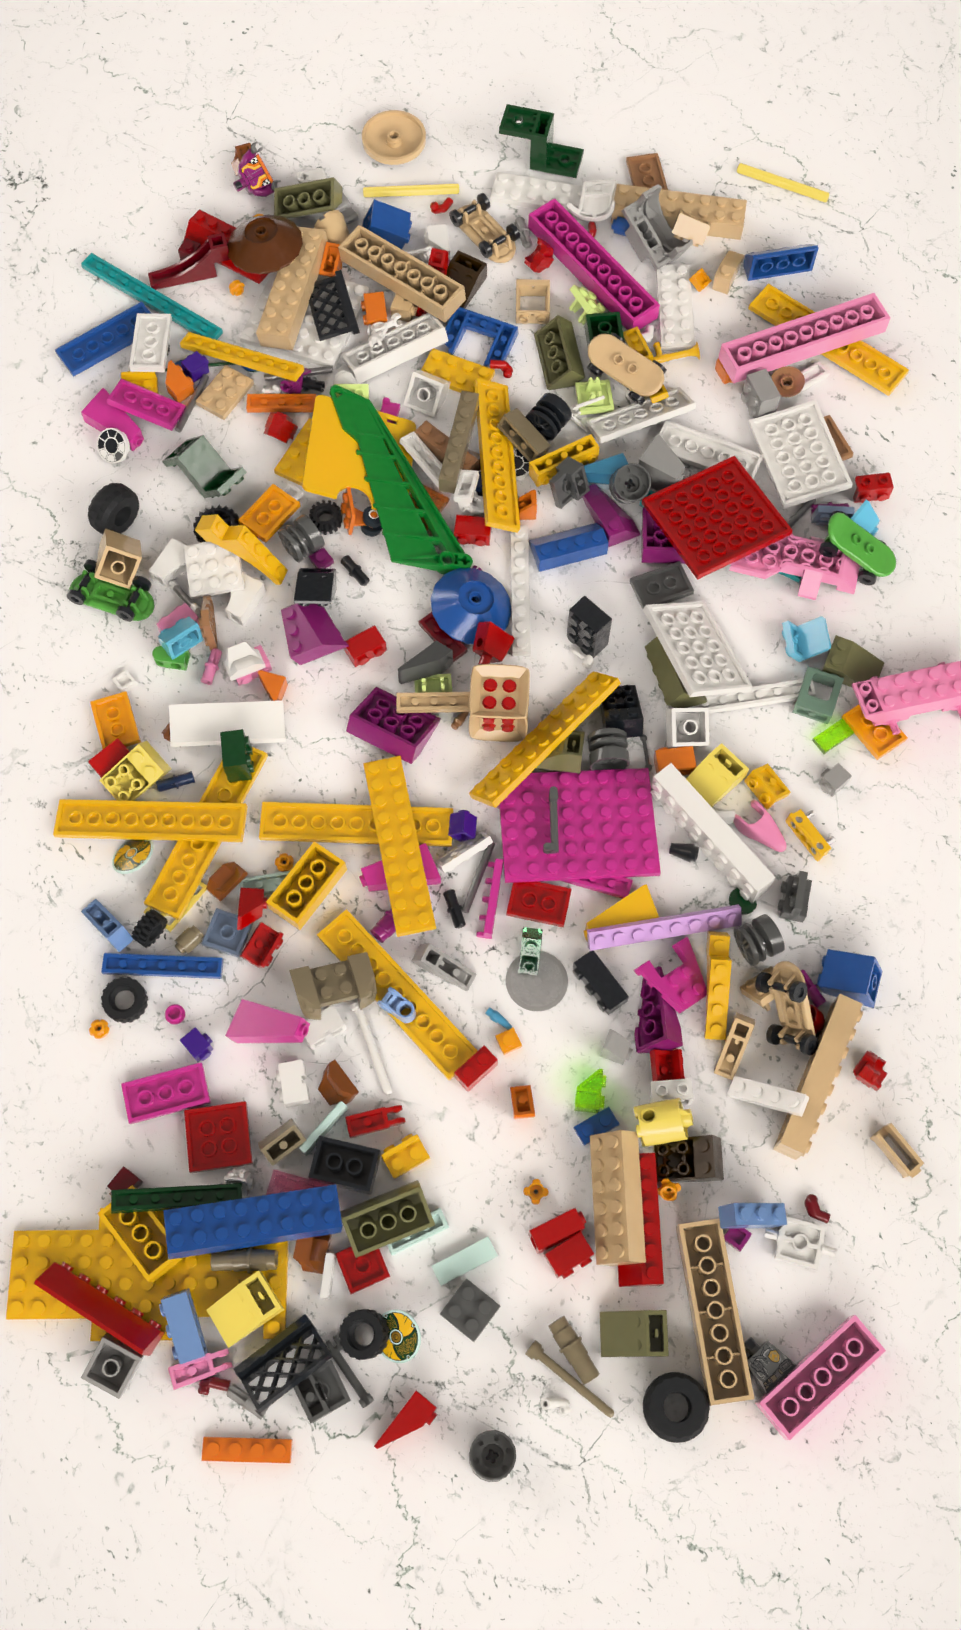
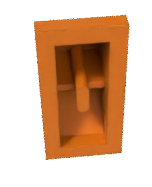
(331, 260)
(528, 506)
(274, 685)

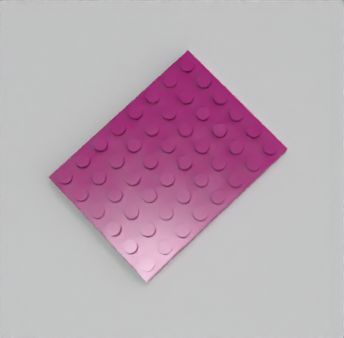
(602, 827)

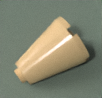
(334, 225)

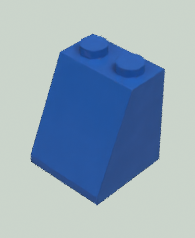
(388, 223)
(850, 975)

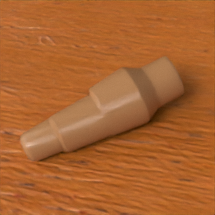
(459, 720)

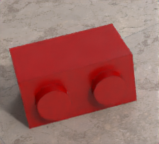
(472, 530)
(365, 646)
(476, 1068)
(569, 1255)

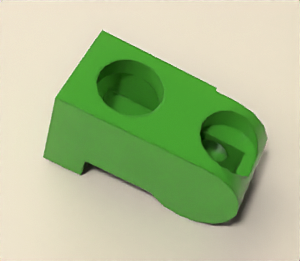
(163, 659)

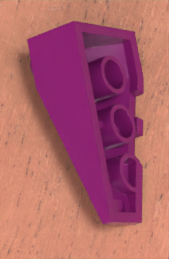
(613, 519)
(657, 1023)

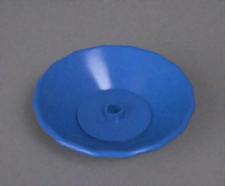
(457, 612)

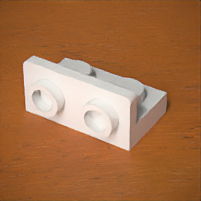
(672, 1089)

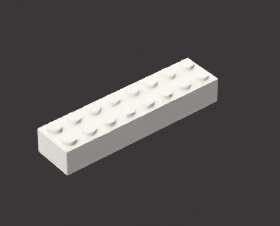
(711, 833)

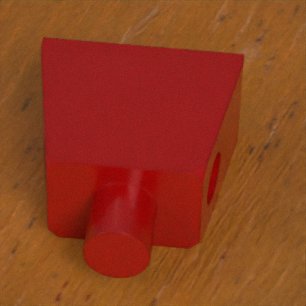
(491, 643)

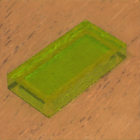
(833, 736)

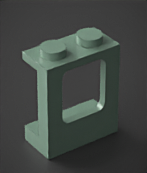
(815, 707)

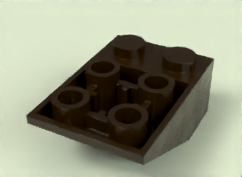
(468, 272)
(690, 1160)

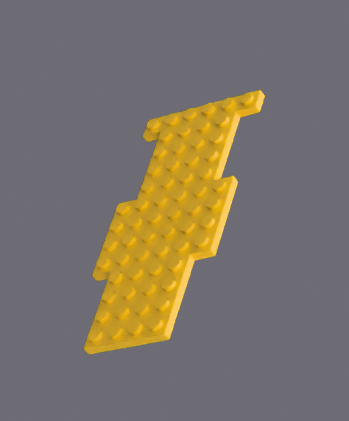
(107, 1264)

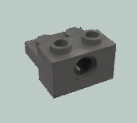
(569, 482)
(796, 905)
(312, 1396)

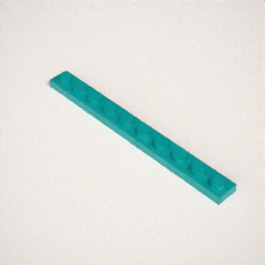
(150, 297)

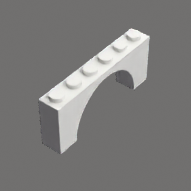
(172, 564)

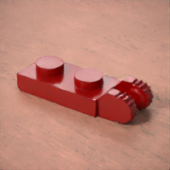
(372, 1121)

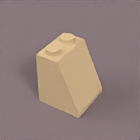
(118, 559)

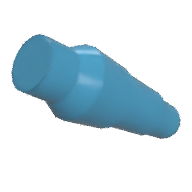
(496, 1017)

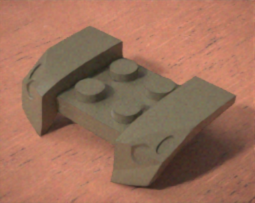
(334, 984)

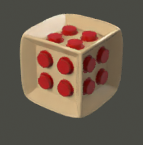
(499, 702)

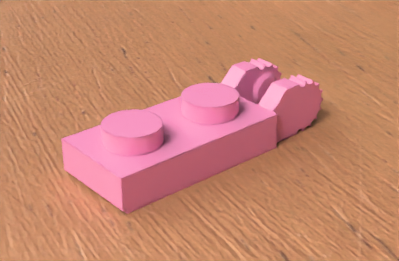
(197, 1369)

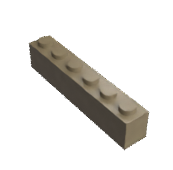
(458, 441)

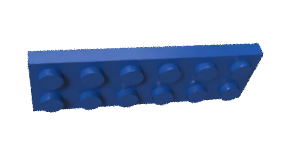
(100, 341)

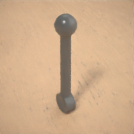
(648, 765)

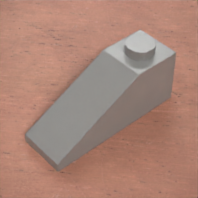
(443, 966)

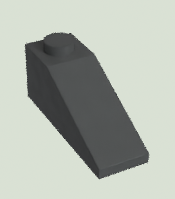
(427, 663)

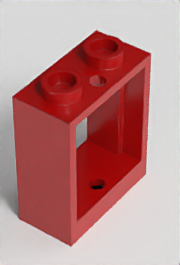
(557, 1230)

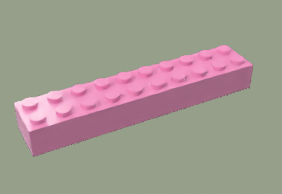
(804, 337)

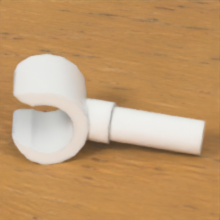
(273, 390)
(587, 659)

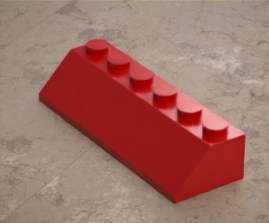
(203, 225)
(652, 1271)
(101, 1308)

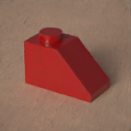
(250, 906)

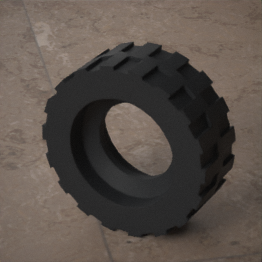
(110, 993)
(348, 1339)

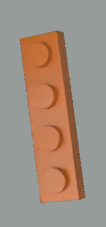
(280, 402)
(247, 1450)

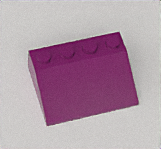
(396, 733)

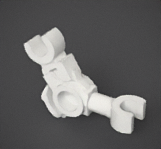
(378, 330)

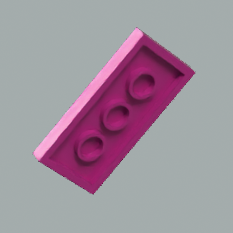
(146, 404)
(165, 1093)

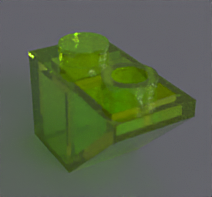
(588, 1093)

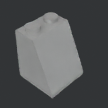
(662, 464)

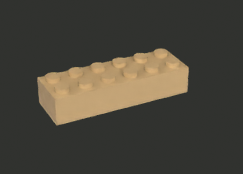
(617, 1198)

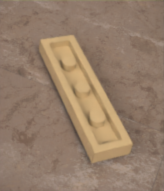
(433, 702)

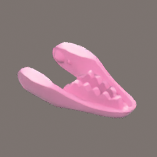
(763, 830)

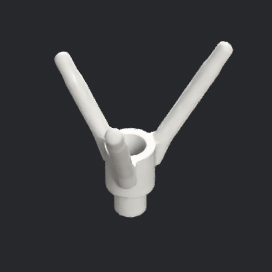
(574, 409)

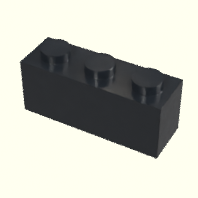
(599, 982)

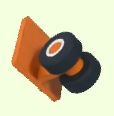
(367, 520)

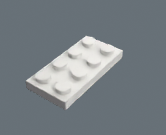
(150, 342)

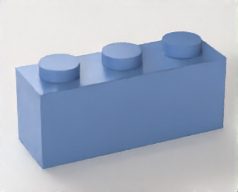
(752, 1215)
(183, 1326)

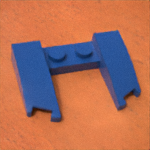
(502, 332)

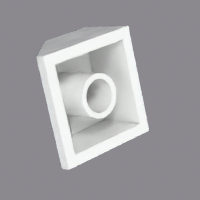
(426, 393)

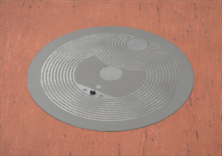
(541, 990)

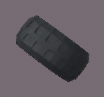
(113, 508)
(697, 1412)

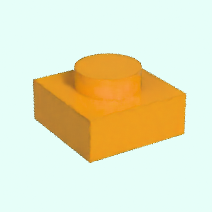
(700, 280)
(508, 1041)

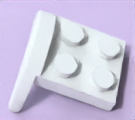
(596, 201)

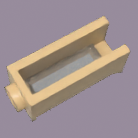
(898, 1151)

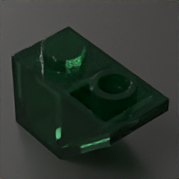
(530, 951)

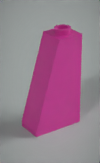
(103, 416)
(374, 876)
(265, 1025)

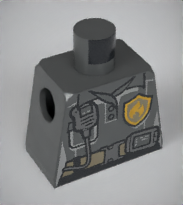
(767, 1364)

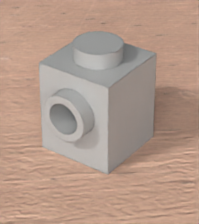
(834, 779)

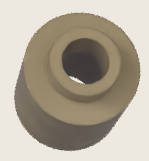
(188, 940)

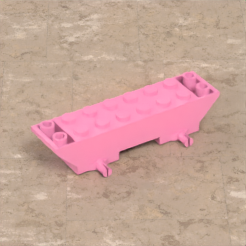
(910, 693)

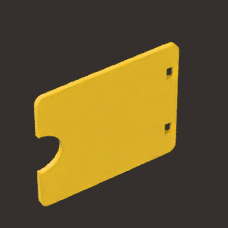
(332, 455)

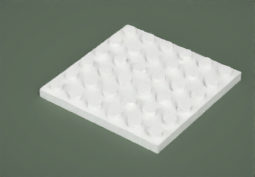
(308, 345)

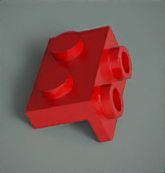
(873, 487)
(262, 945)
(666, 1065)

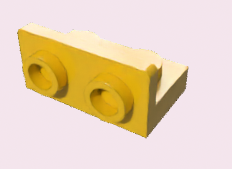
(143, 379)
(766, 785)
(404, 1156)

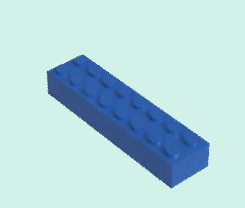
(252, 1221)

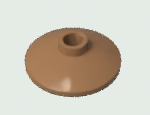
(790, 376)

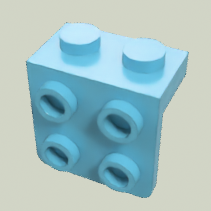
(806, 639)

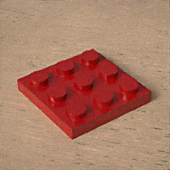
(218, 1137)

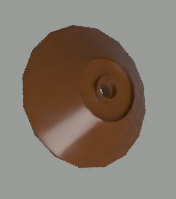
(264, 244)

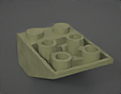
(566, 755)
(634, 1333)

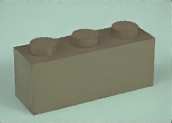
(523, 435)

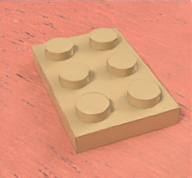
(224, 392)

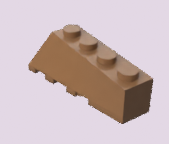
(438, 442)

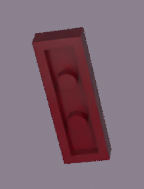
(432, 628)

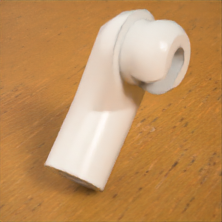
(648, 333)
(553, 1402)

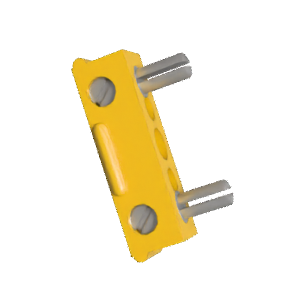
(809, 834)

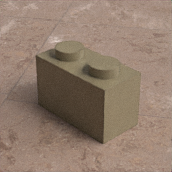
(282, 1142)

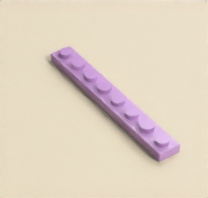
(664, 927)

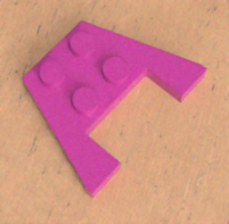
(682, 985)

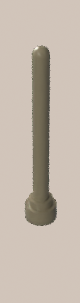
(536, 1352)

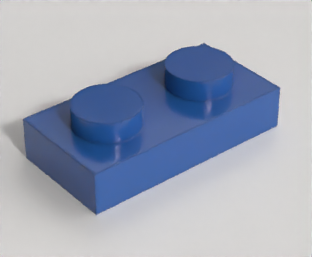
(599, 1123)

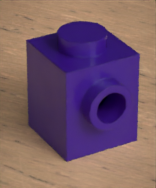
(195, 366)
(462, 825)
(197, 1044)

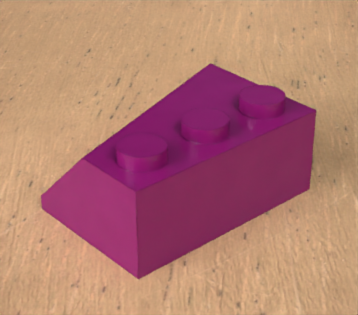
(654, 544)
(310, 633)

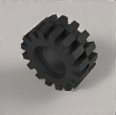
(326, 508)
(149, 928)

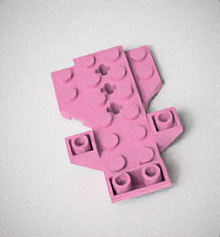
(801, 558)

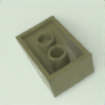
(851, 662)

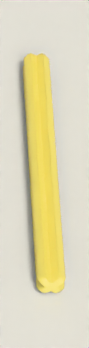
(783, 182)
(411, 190)

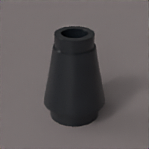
(687, 852)

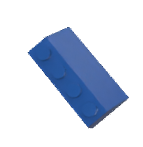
(780, 261)
(569, 546)

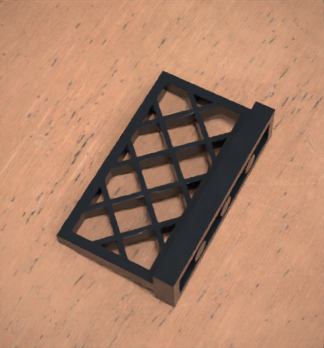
(346, 307)
(276, 1351)

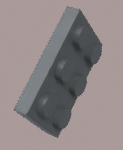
(662, 585)

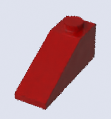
(412, 1417)

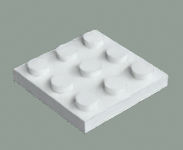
(212, 570)

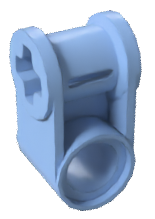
(394, 1003)

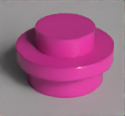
(175, 1014)

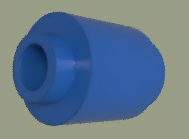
(620, 226)

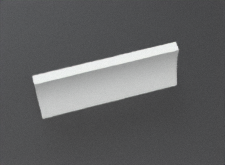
(396, 348)
(203, 722)

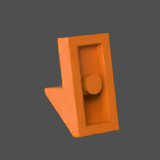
(522, 1102)

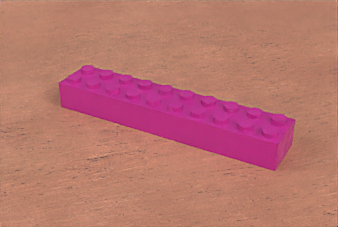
(593, 265)

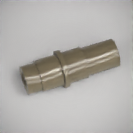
(245, 1260)
(573, 1349)

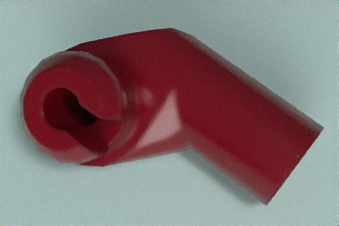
(813, 1209)
(213, 1382)

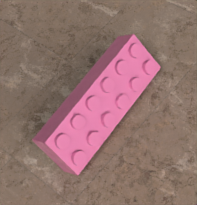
(820, 1377)

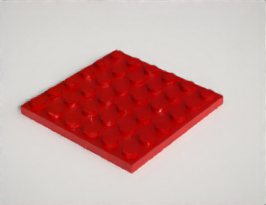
(716, 517)

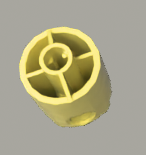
(662, 1122)

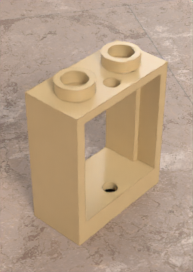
(525, 288)

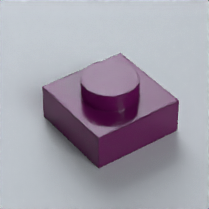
(321, 559)
(737, 1238)

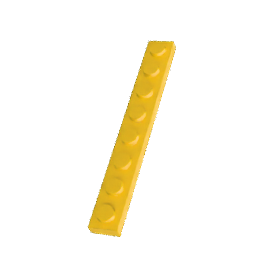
(242, 356)

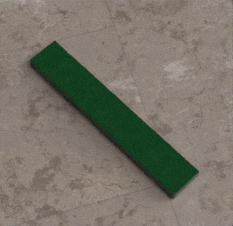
(172, 1197)

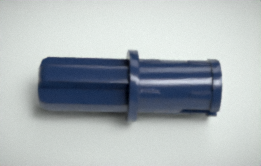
(175, 781)

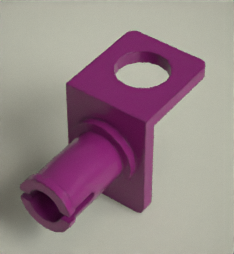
(294, 387)

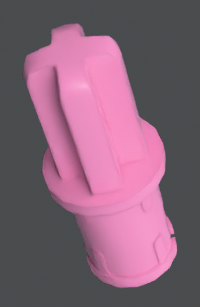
(211, 666)

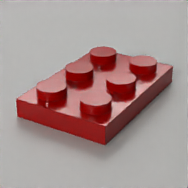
(539, 902)

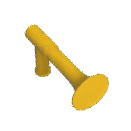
(694, 351)

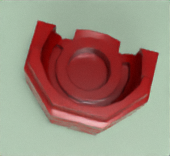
(541, 257)
(280, 427)
(870, 1070)

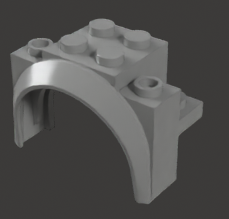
(650, 232)

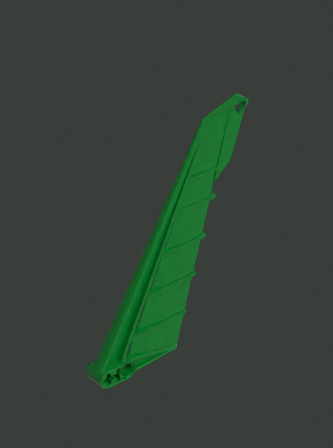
(400, 520)

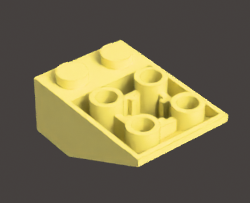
(135, 773)
(717, 775)
(245, 1308)

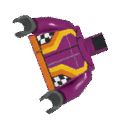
(254, 174)

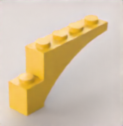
(243, 544)
(717, 984)

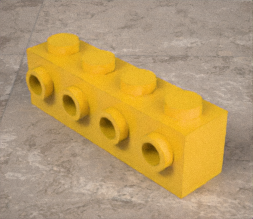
(544, 468)

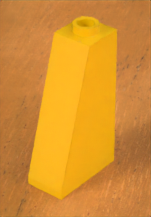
(632, 908)

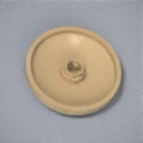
(393, 137)

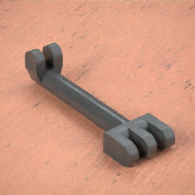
(553, 847)
(365, 1398)

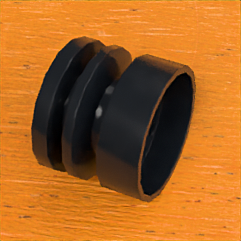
(549, 415)

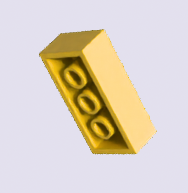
(306, 885)
(142, 1238)

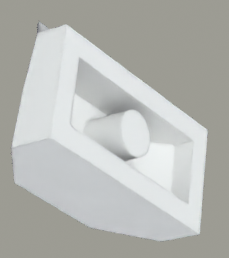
(243, 660)

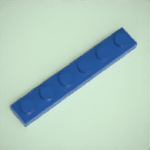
(162, 965)

